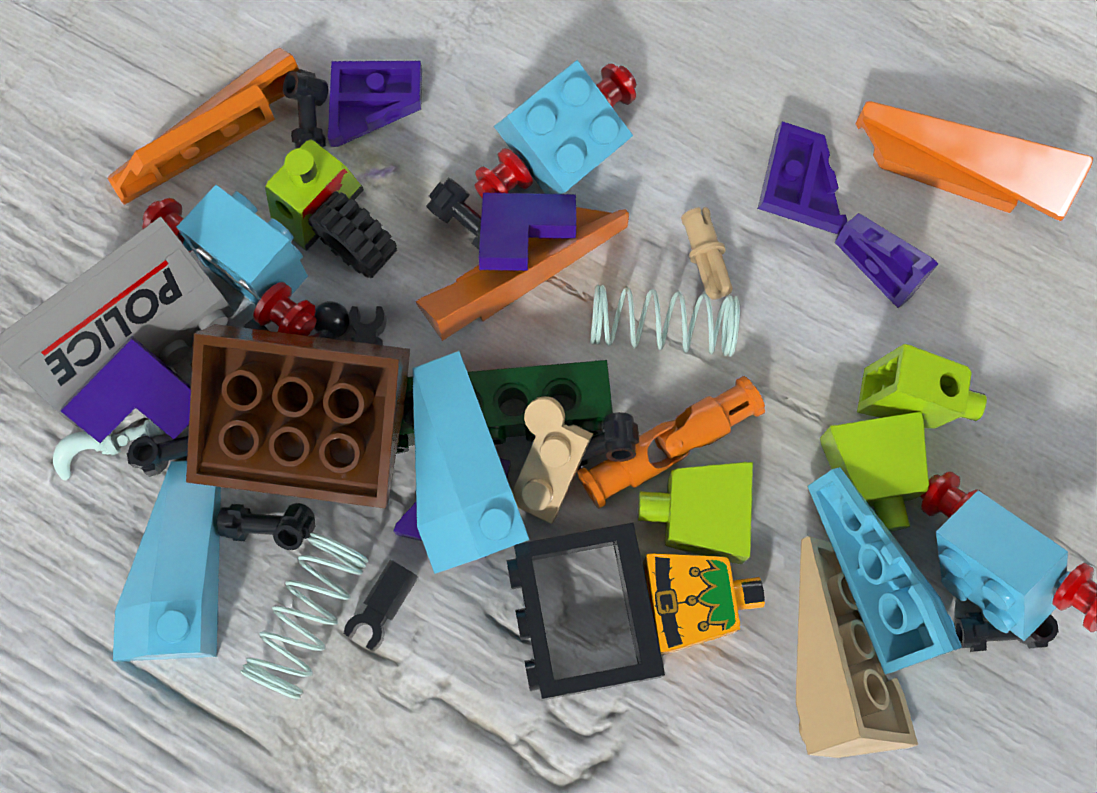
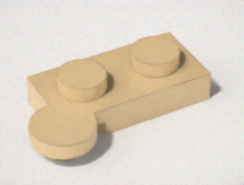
(551, 459)

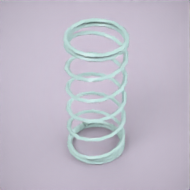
(729, 330)
(344, 554)

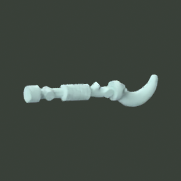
(80, 441)

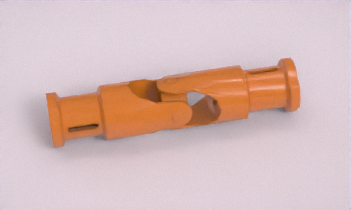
(694, 428)

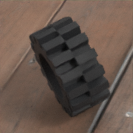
(353, 234)

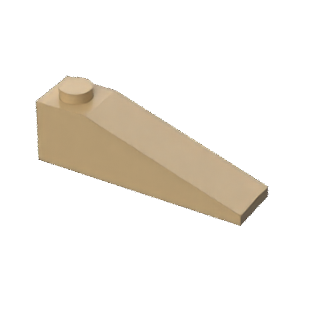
(840, 685)

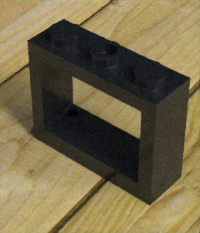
(636, 599)

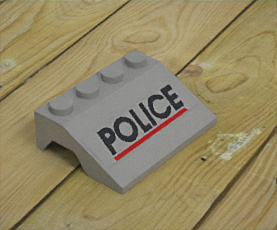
(139, 290)

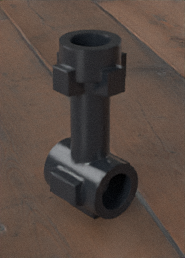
(309, 93)
(449, 202)
(617, 441)
(154, 457)
(287, 530)
(975, 633)

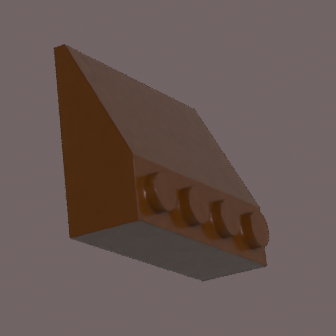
(295, 414)

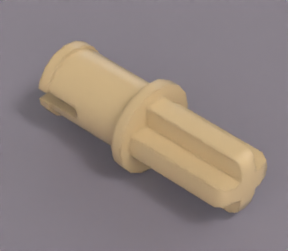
(707, 252)

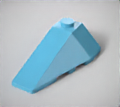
(460, 481)
(174, 578)
(889, 590)

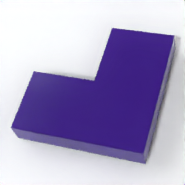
(514, 218)
(126, 382)

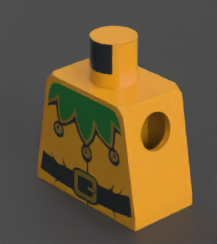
(696, 598)

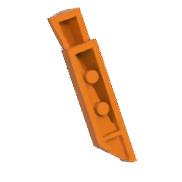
(208, 129)
(974, 161)
(489, 291)

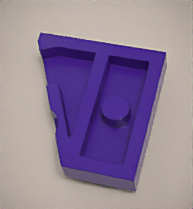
(371, 96)
(801, 181)
(885, 258)

